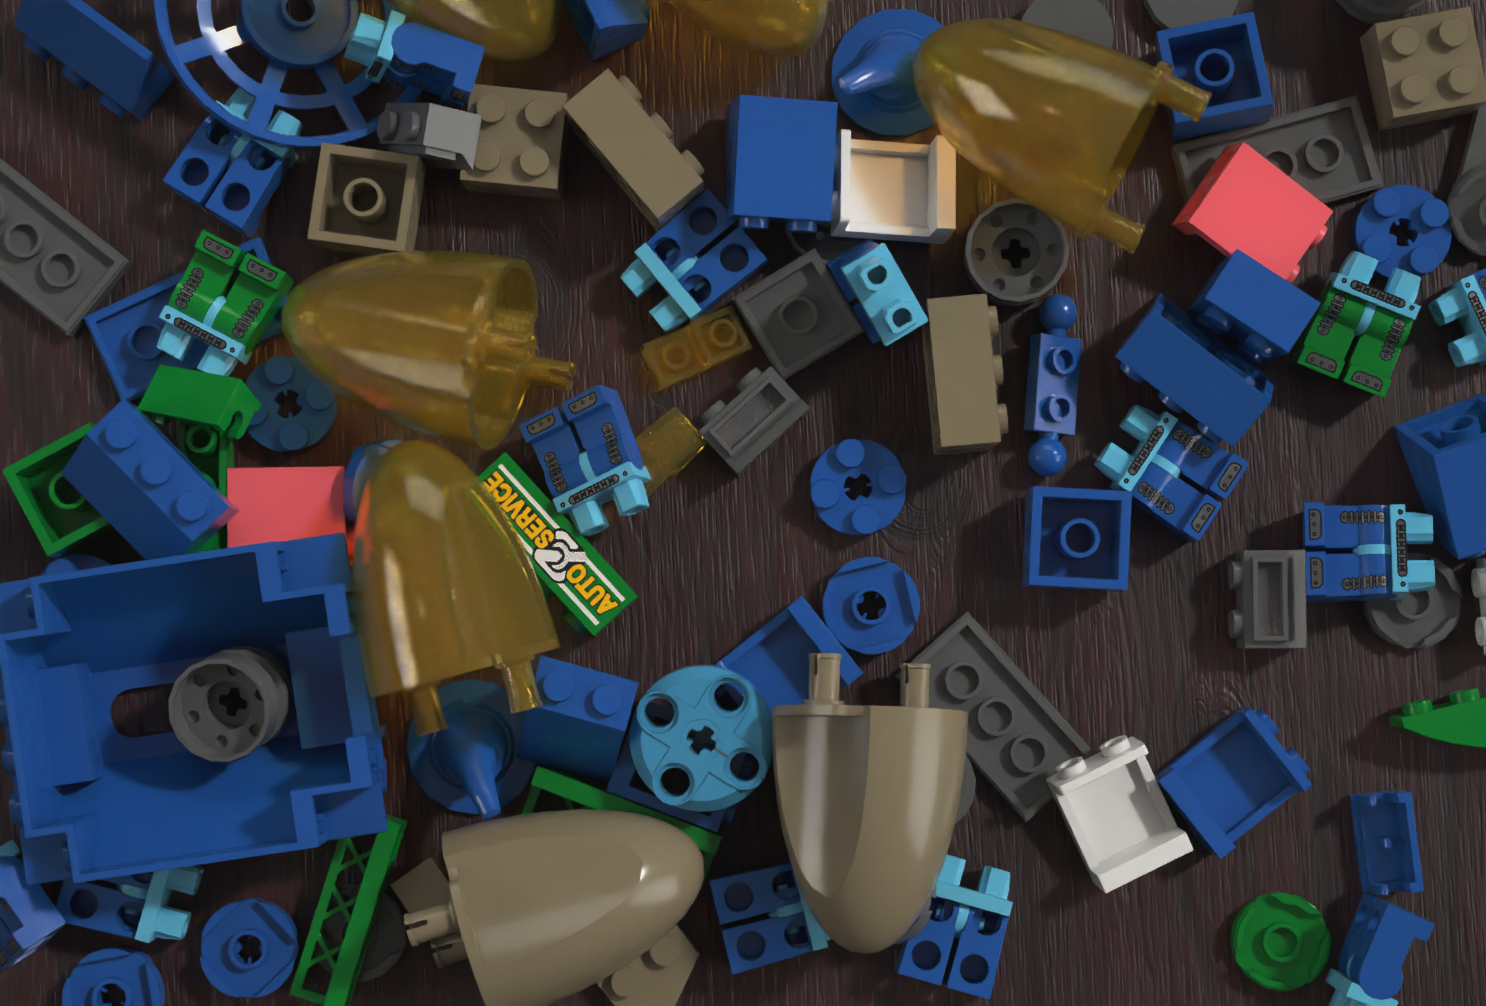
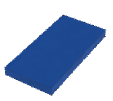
(131, 328)

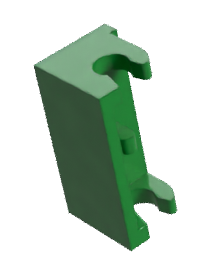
(199, 399)

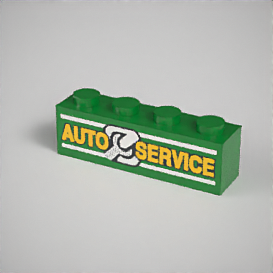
(558, 552)

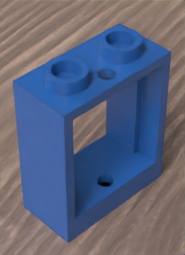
(625, 770)

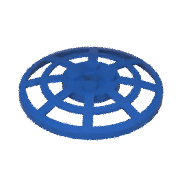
(286, 46)

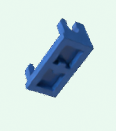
(1386, 842)

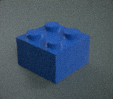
(1220, 59)
(1252, 308)
(1076, 539)

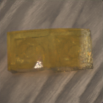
(695, 348)
(668, 447)

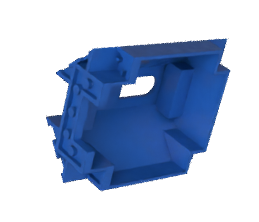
(136, 805)

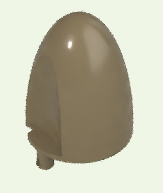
(867, 802)
(557, 899)

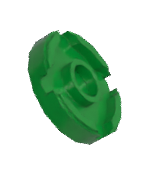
(1280, 941)

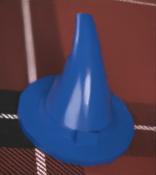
(875, 72)
(474, 759)

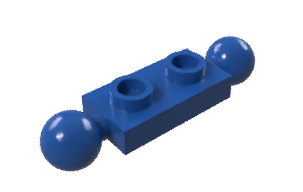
(1052, 385)

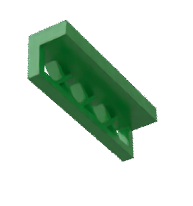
(598, 798)
(360, 921)

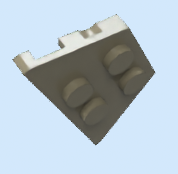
(656, 975)

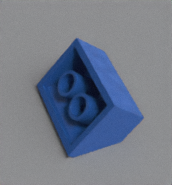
(608, 23)
(94, 54)
(1195, 372)
(146, 486)

